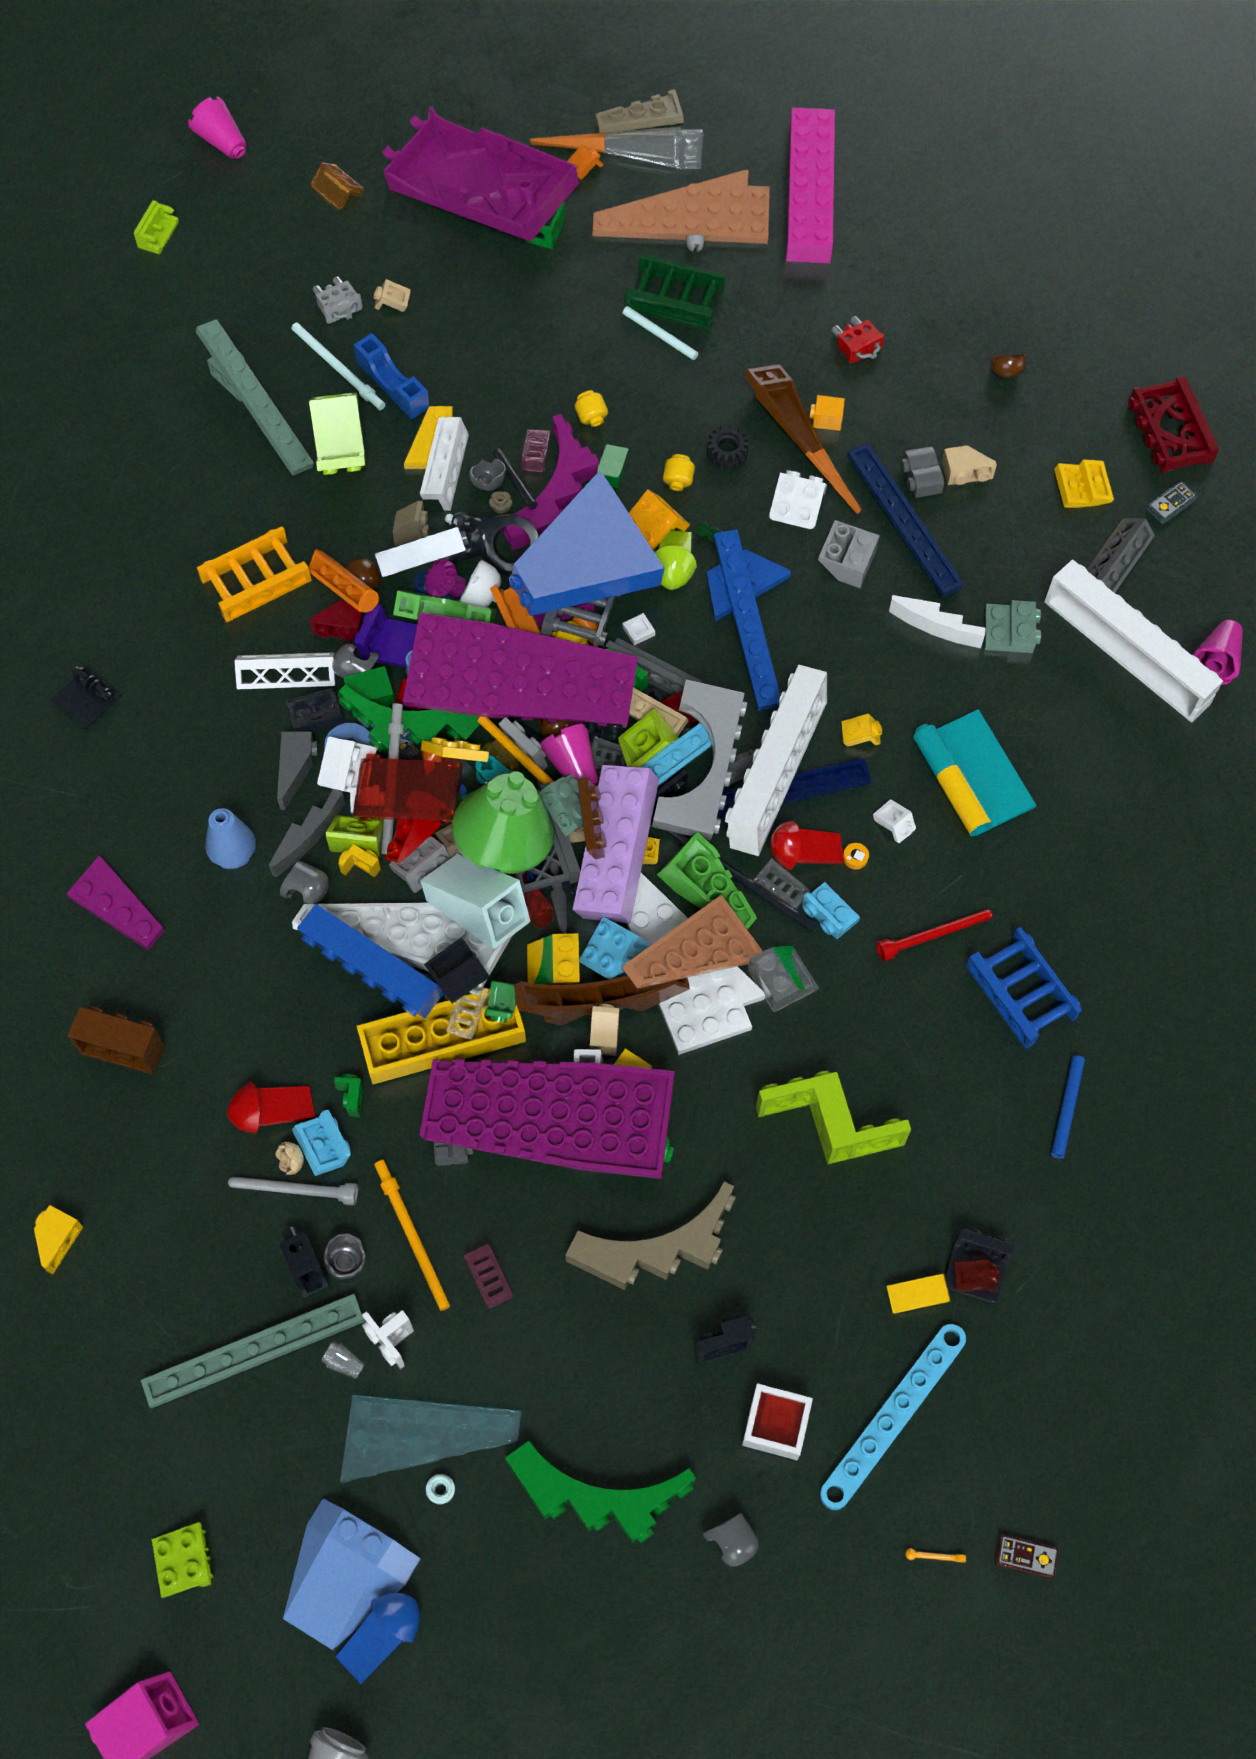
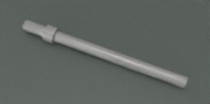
(395, 729)

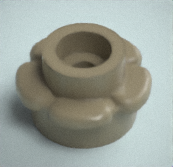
(500, 506)

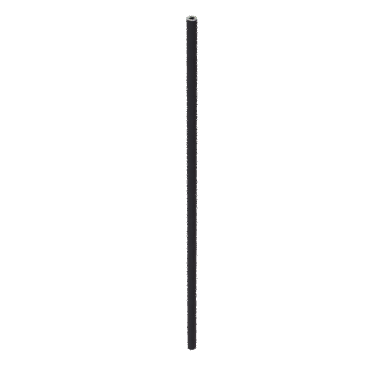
(736, 874)

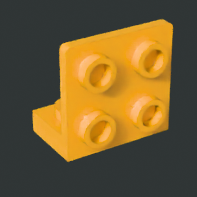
(656, 518)

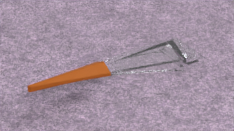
(663, 146)

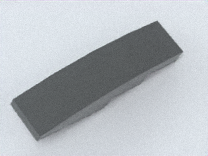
(302, 838)

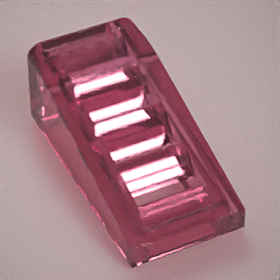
(535, 463)
(478, 1254)

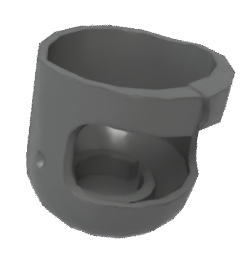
(347, 664)
(308, 881)
(735, 1540)

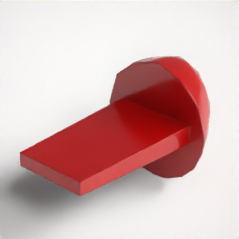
(798, 845)
(269, 1106)

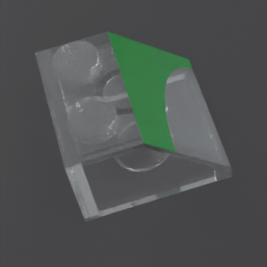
(781, 976)

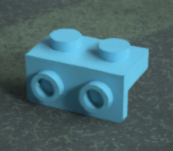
(322, 1143)

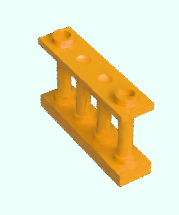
(263, 592)

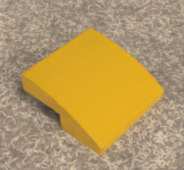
(1083, 484)

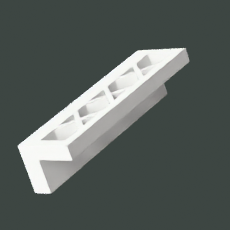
(445, 461)
(280, 661)

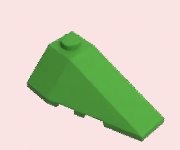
(701, 878)

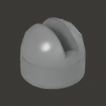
(695, 241)

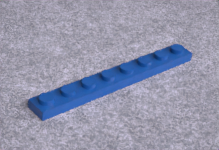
(747, 619)

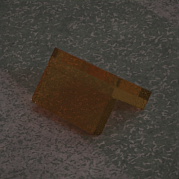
(335, 184)

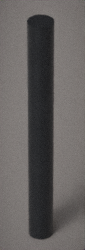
(515, 479)

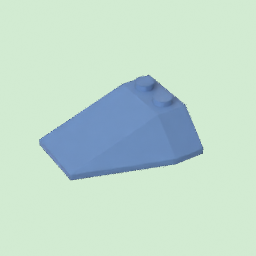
(340, 1572)

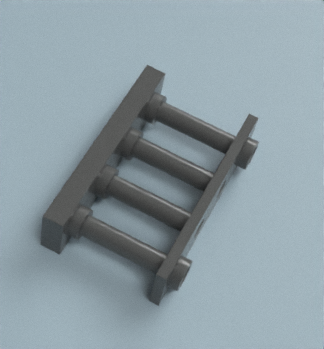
(552, 622)

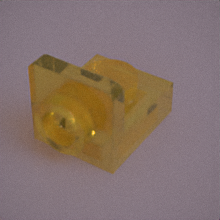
(502, 755)

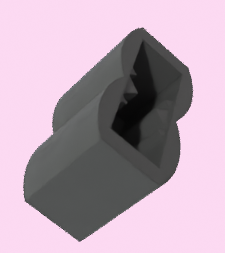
(922, 472)

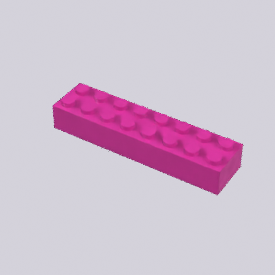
(810, 185)

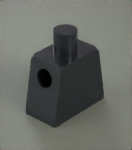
(302, 1261)

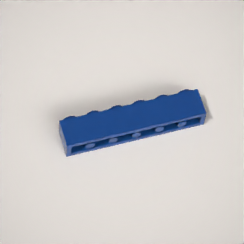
(370, 961)

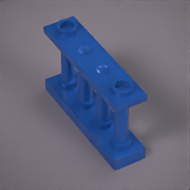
(1012, 1009)

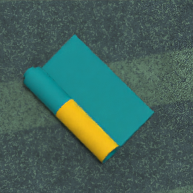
(974, 772)

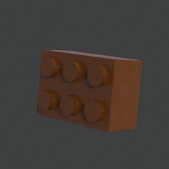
(116, 1039)

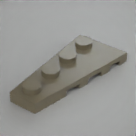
(639, 115)

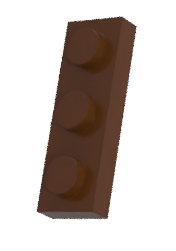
(592, 818)

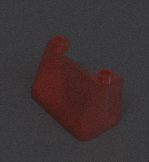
(407, 789)

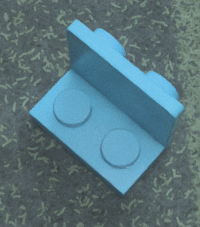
(611, 949)

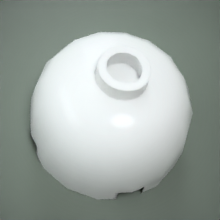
(478, 588)

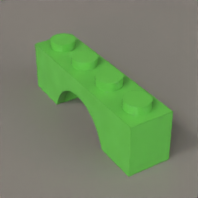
(411, 604)

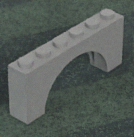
(719, 714)

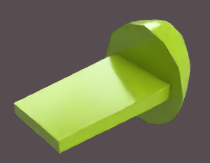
(676, 559)

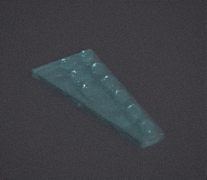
(408, 1433)

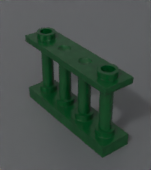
(672, 309)

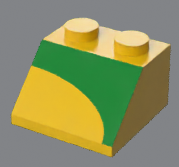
(554, 960)

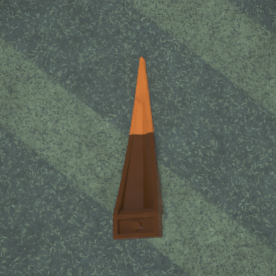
(780, 397)

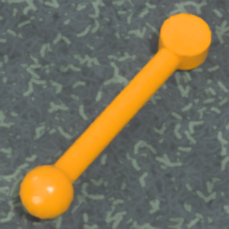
(911, 1554)

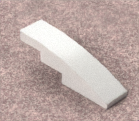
(927, 617)

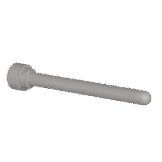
(345, 1193)

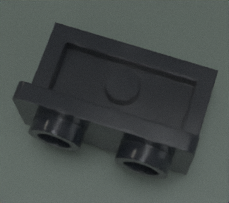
(314, 711)

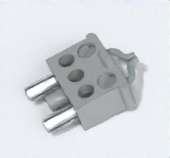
(338, 300)

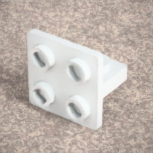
(342, 763)
(394, 1330)

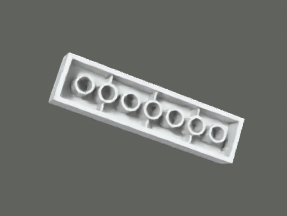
(777, 760)

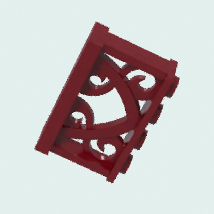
(1159, 439)

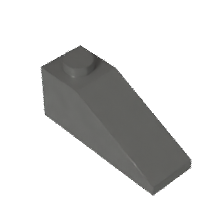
(295, 762)

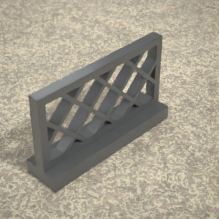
(566, 861)

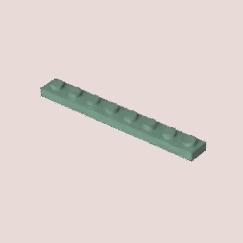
(254, 397)
(252, 1351)

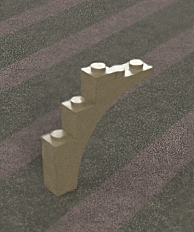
(618, 1259)

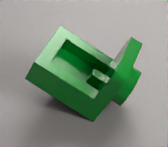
(501, 1001)

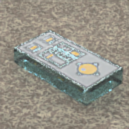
(1171, 502)

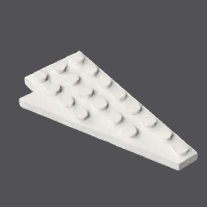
(715, 1000)

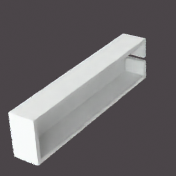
(1133, 640)

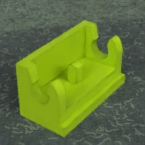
(155, 227)

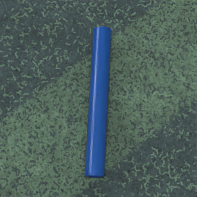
(1068, 1107)

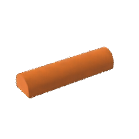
(343, 582)

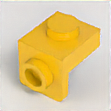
(861, 730)
(363, 859)

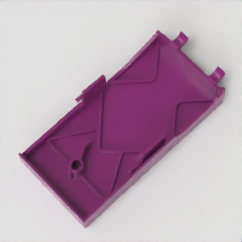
(480, 176)

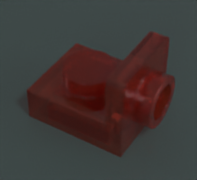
(976, 1276)

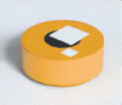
(855, 856)

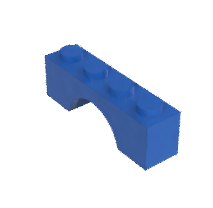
(376, 362)

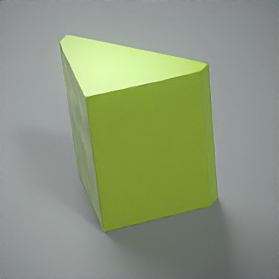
(646, 739)
(347, 830)

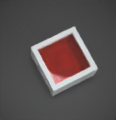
(777, 1422)

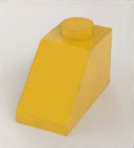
(55, 1236)

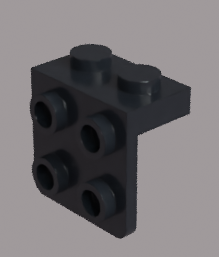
(973, 1246)

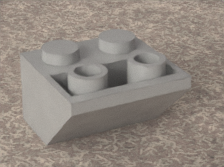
(848, 553)

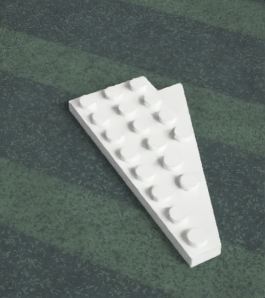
(408, 930)

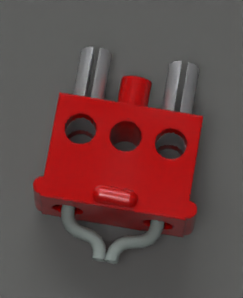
(859, 340)

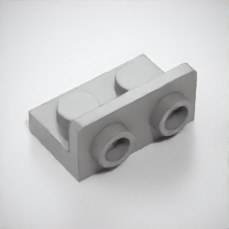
(421, 862)

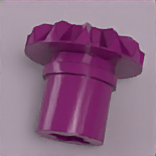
(444, 580)

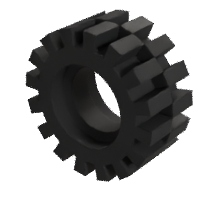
(727, 458)

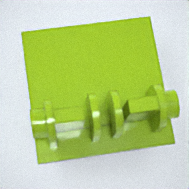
(182, 1560)

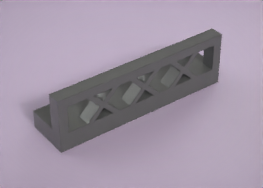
(1124, 555)
(659, 672)

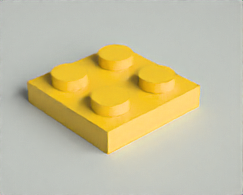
(454, 749)

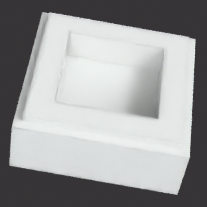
(638, 629)

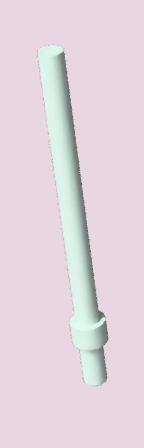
(365, 391)

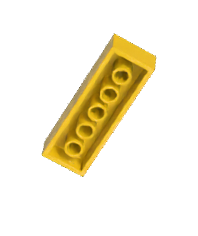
(410, 1043)

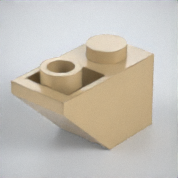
(966, 465)
(604, 1029)

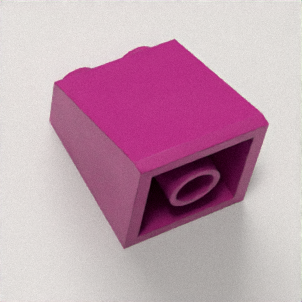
(143, 1720)

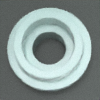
(438, 1480)

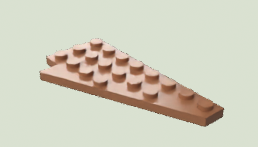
(717, 209)

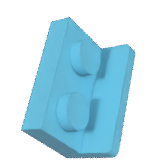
(829, 910)

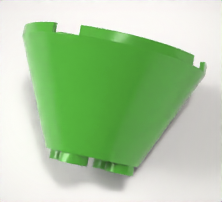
(504, 825)

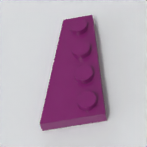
(111, 900)

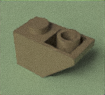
(410, 524)

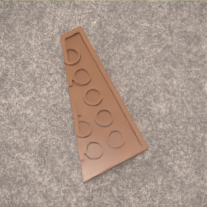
(700, 945)

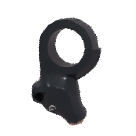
(483, 535)

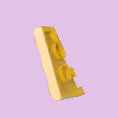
(421, 447)

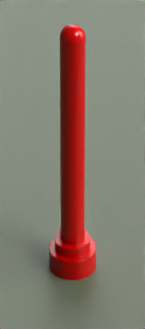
(889, 948)

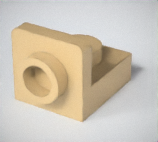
(391, 295)

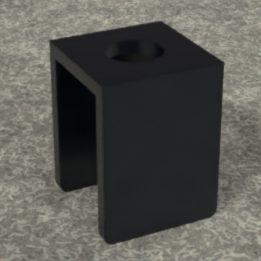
(456, 970)

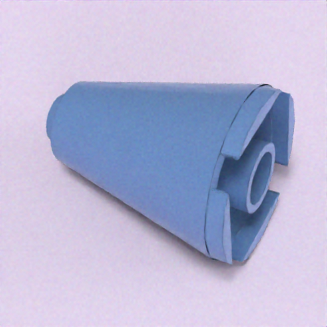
(229, 840)

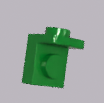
(353, 1098)

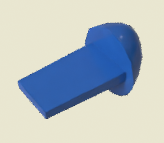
(392, 1621)

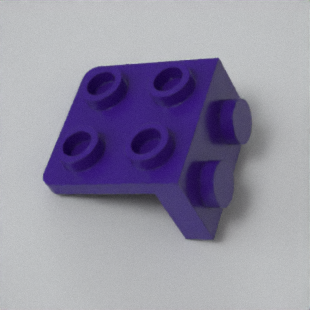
(386, 637)

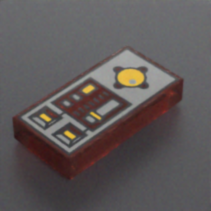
(1027, 1556)

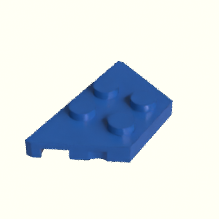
(763, 576)

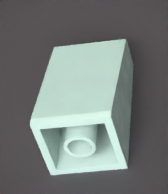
(477, 899)

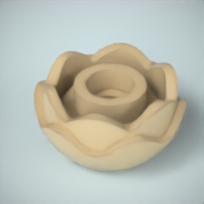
(290, 1157)

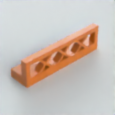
(513, 612)

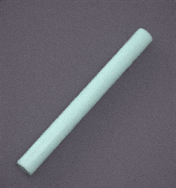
(659, 332)

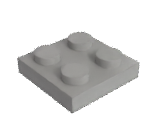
(528, 746)

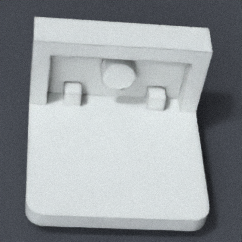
(797, 499)

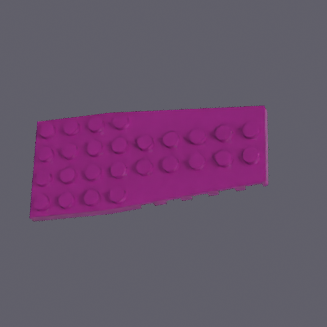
(515, 673)
(553, 1113)

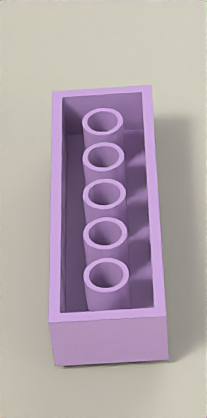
(610, 883)

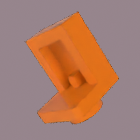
(585, 160)

